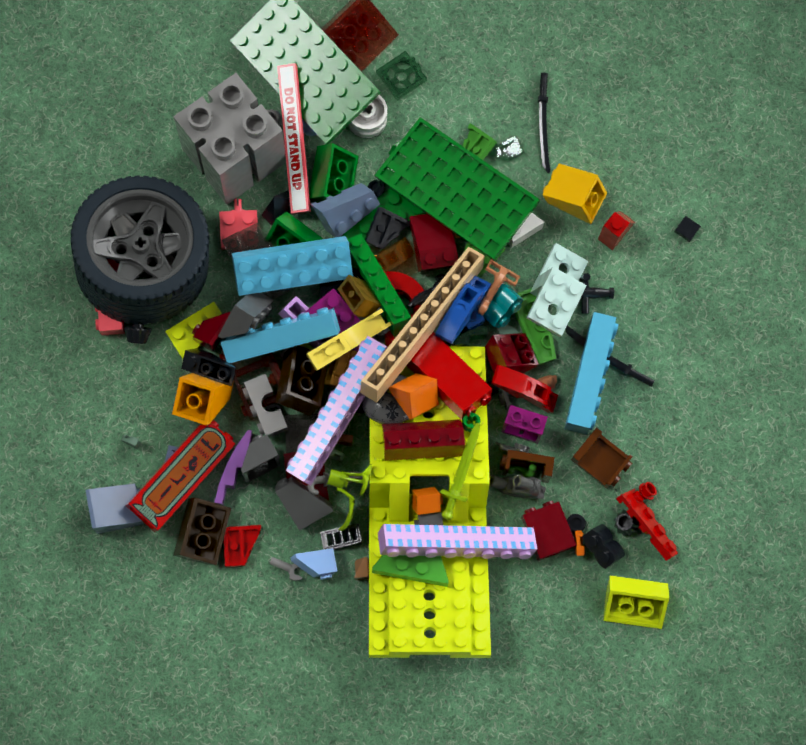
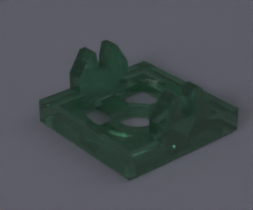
(397, 92)

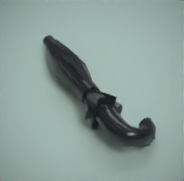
(421, 297)

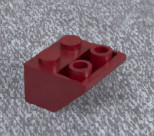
(511, 352)

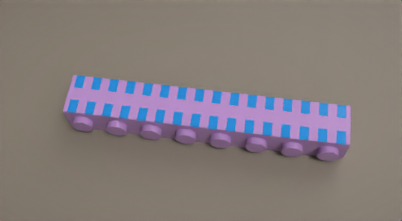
(335, 415)
(456, 541)

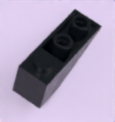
(208, 366)

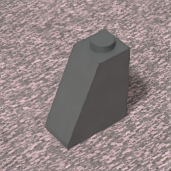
(300, 503)

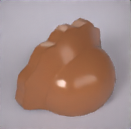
(549, 380)

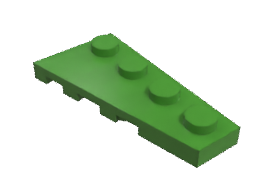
(538, 337)

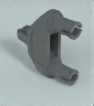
(518, 486)

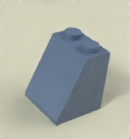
(109, 510)

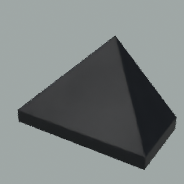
(277, 207)

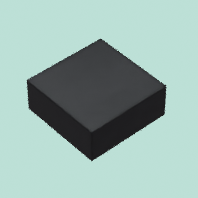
(687, 228)

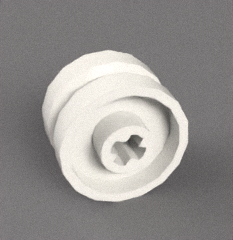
(371, 119)

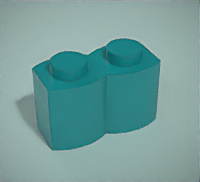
(502, 306)

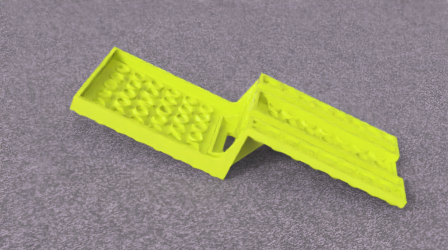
(398, 603)

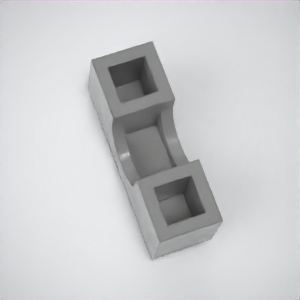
(269, 422)

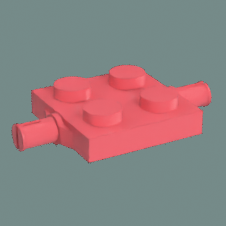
(235, 220)

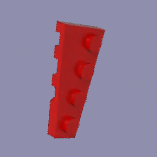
(647, 523)

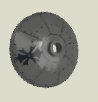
(386, 409)

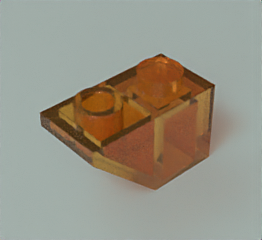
(394, 254)

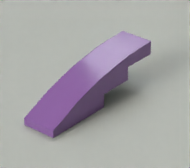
(234, 464)

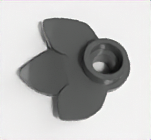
(517, 447)

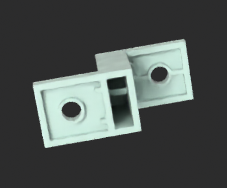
(557, 289)

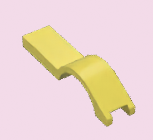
(347, 340)

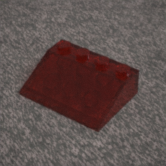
(360, 32)

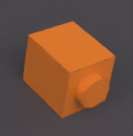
(426, 500)

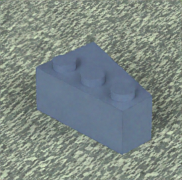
(345, 209)

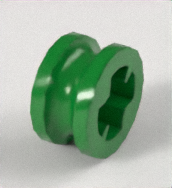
(472, 417)

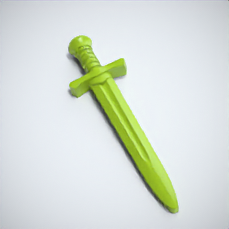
(461, 472)

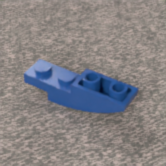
(462, 309)

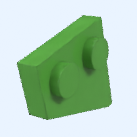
(478, 142)

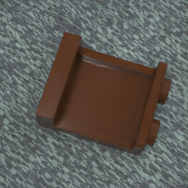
(525, 459)
(602, 459)

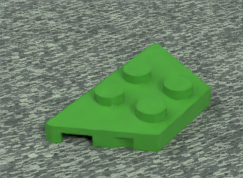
(413, 568)

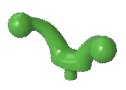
(530, 473)

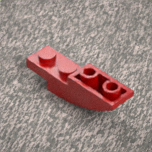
(525, 387)

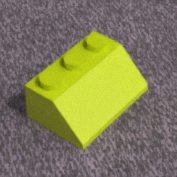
(636, 602)

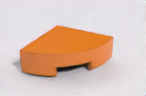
(579, 548)

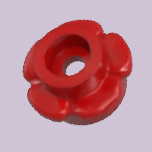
(647, 490)

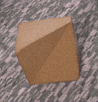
(362, 569)

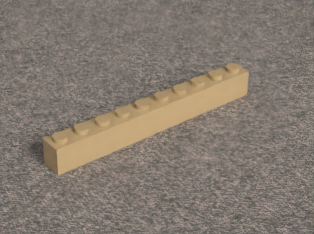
(420, 326)

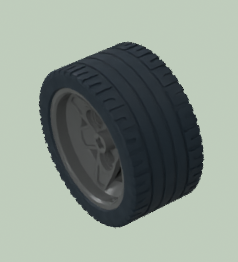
(154, 206)

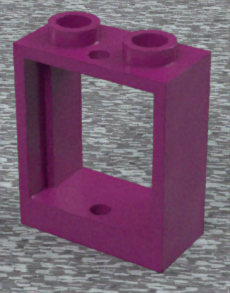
(523, 420)

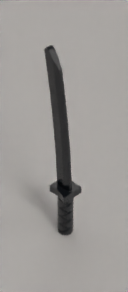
(543, 100)
(627, 369)

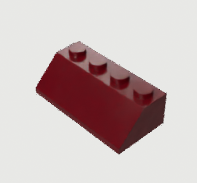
(423, 440)

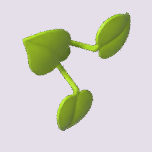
(341, 479)

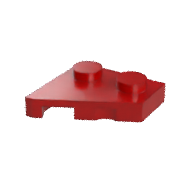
(239, 544)

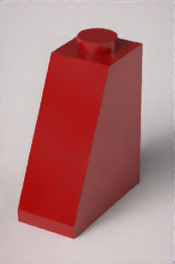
(615, 229)

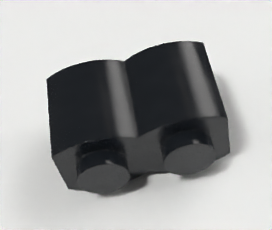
(601, 543)

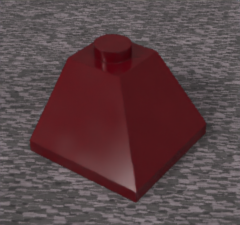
(208, 331)

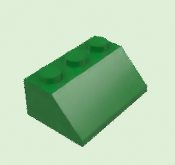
(332, 171)
(290, 230)

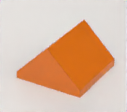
(416, 394)

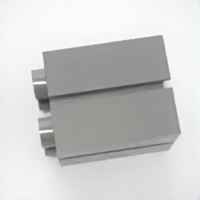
(231, 138)

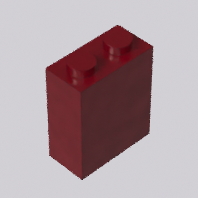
(550, 529)

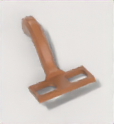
(500, 277)

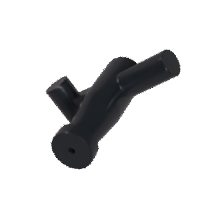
(593, 293)

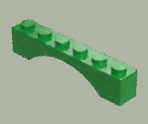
(367, 265)

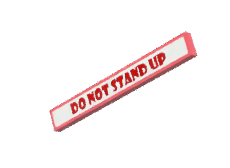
(294, 138)

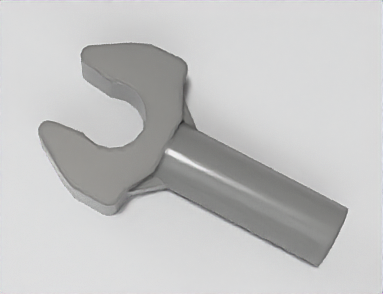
(290, 568)

